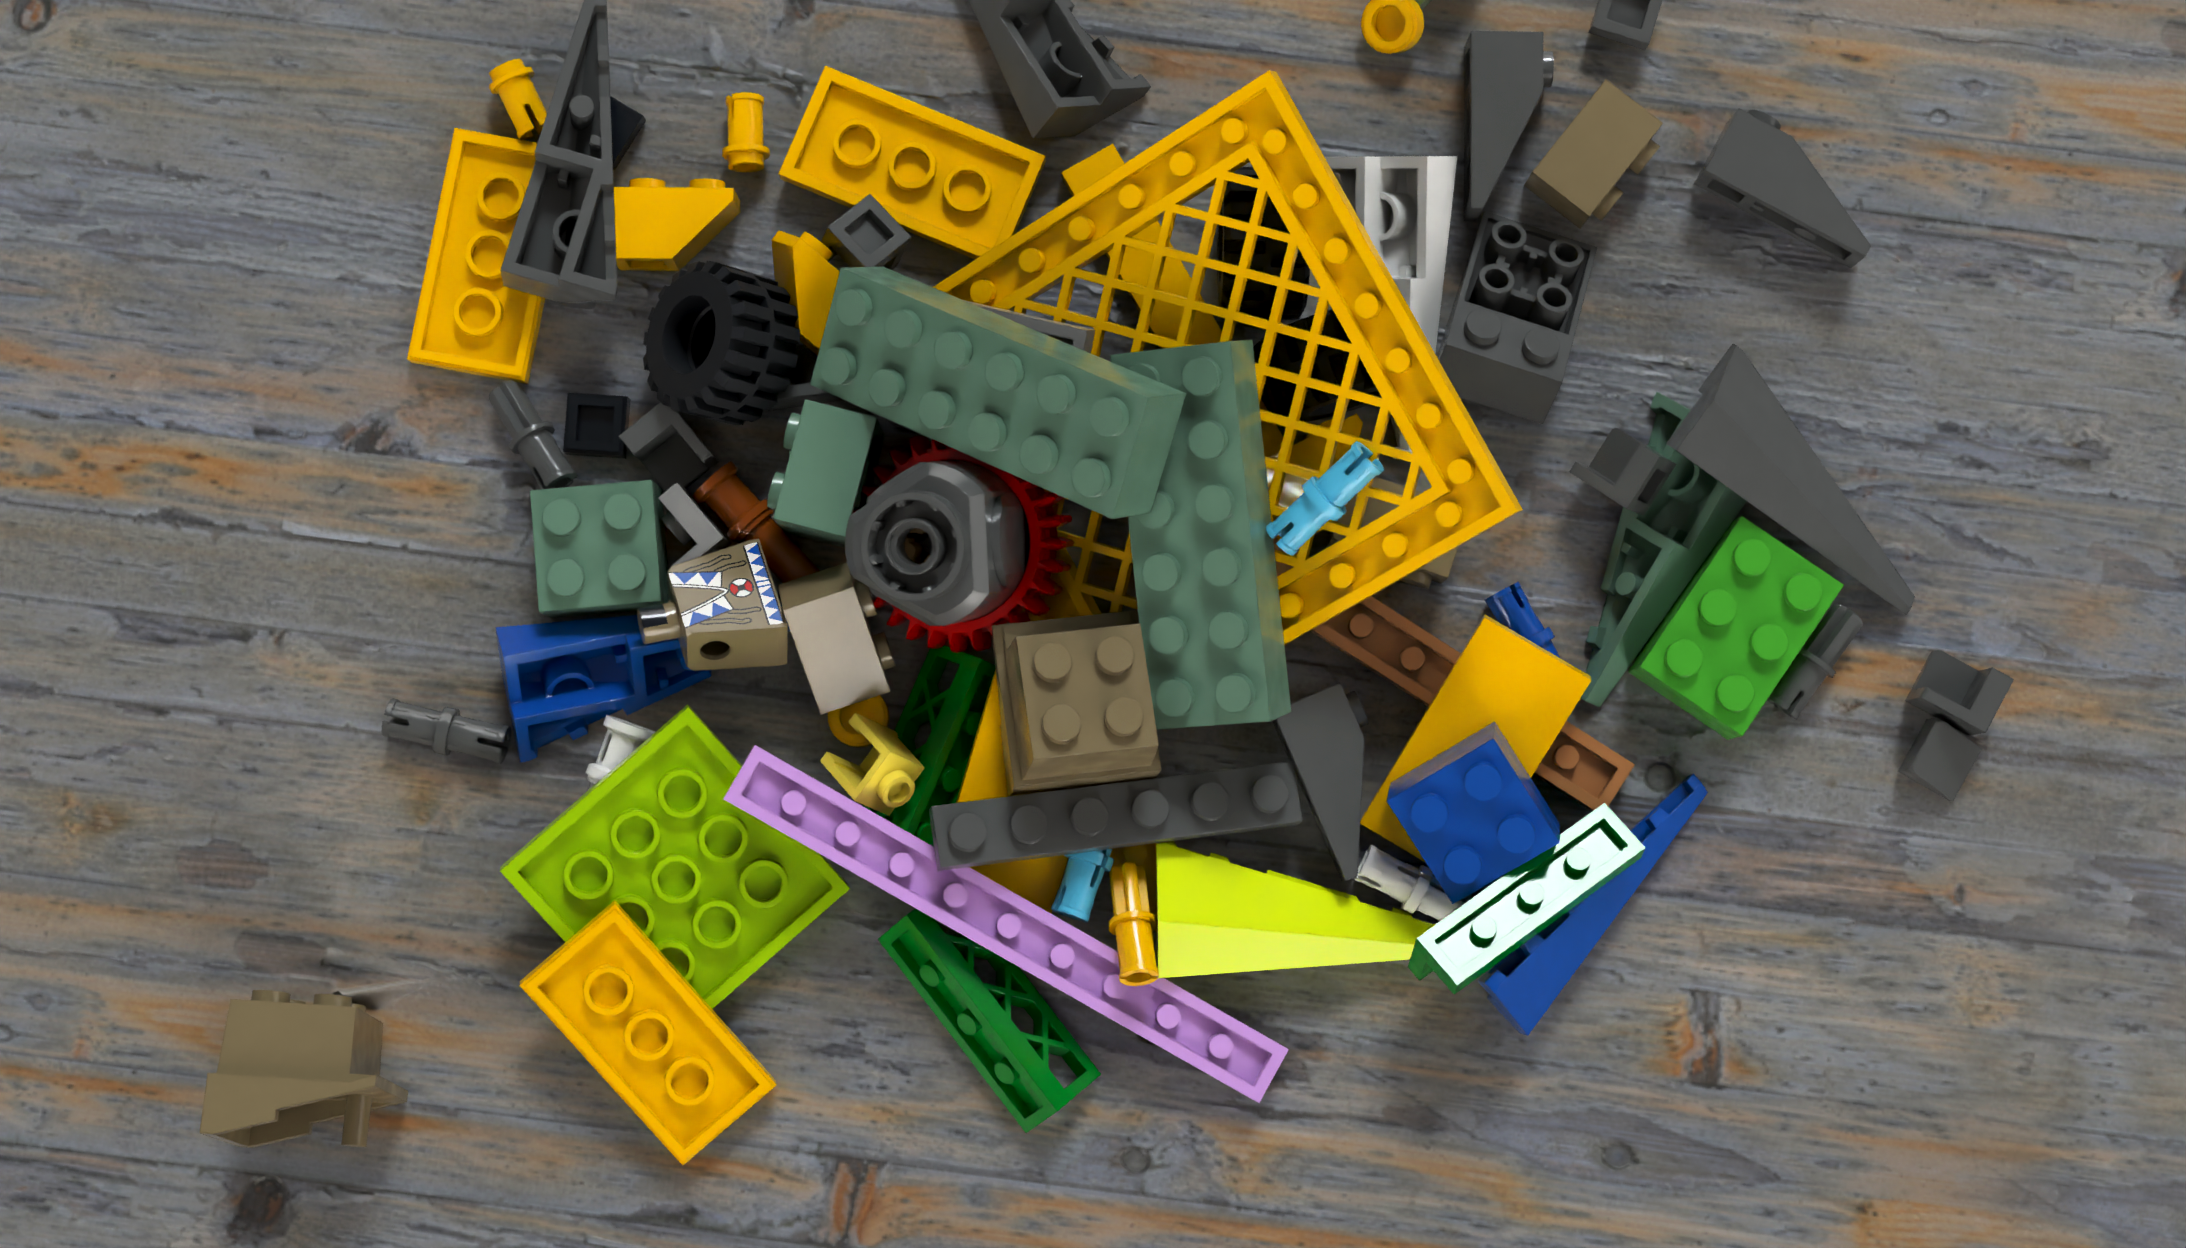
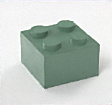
(826, 471)
(599, 548)

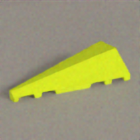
(1246, 920)

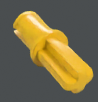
(1133, 925)

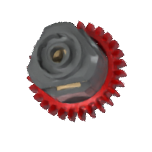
(955, 545)

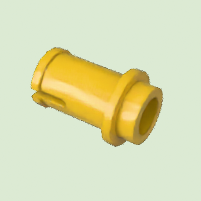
(519, 96)
(745, 133)

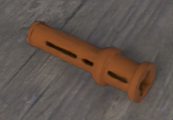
(751, 519)

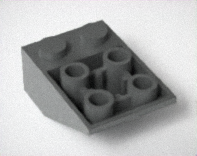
(1515, 316)

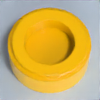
(1392, 25)
(872, 708)

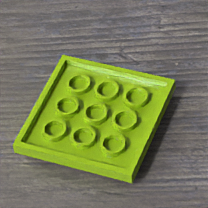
(679, 860)

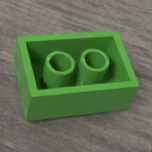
(1736, 628)

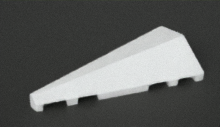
(1407, 217)

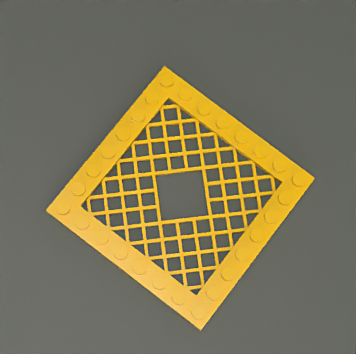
(1268, 131)

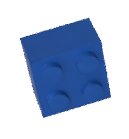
(1473, 813)

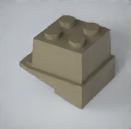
(1074, 703)
(294, 1068)

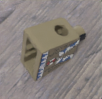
(721, 611)

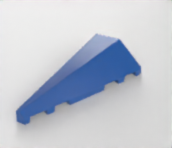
(579, 672)
(1537, 971)

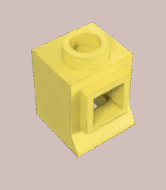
(886, 773)

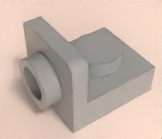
(691, 522)

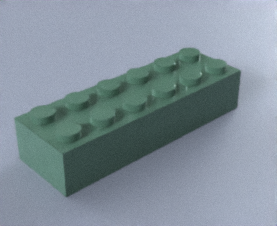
(998, 390)
(1205, 550)

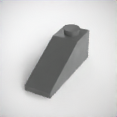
(1500, 92)
(1776, 182)
(1328, 760)

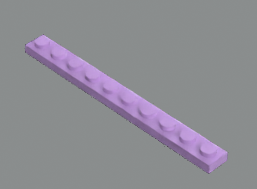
(1003, 923)

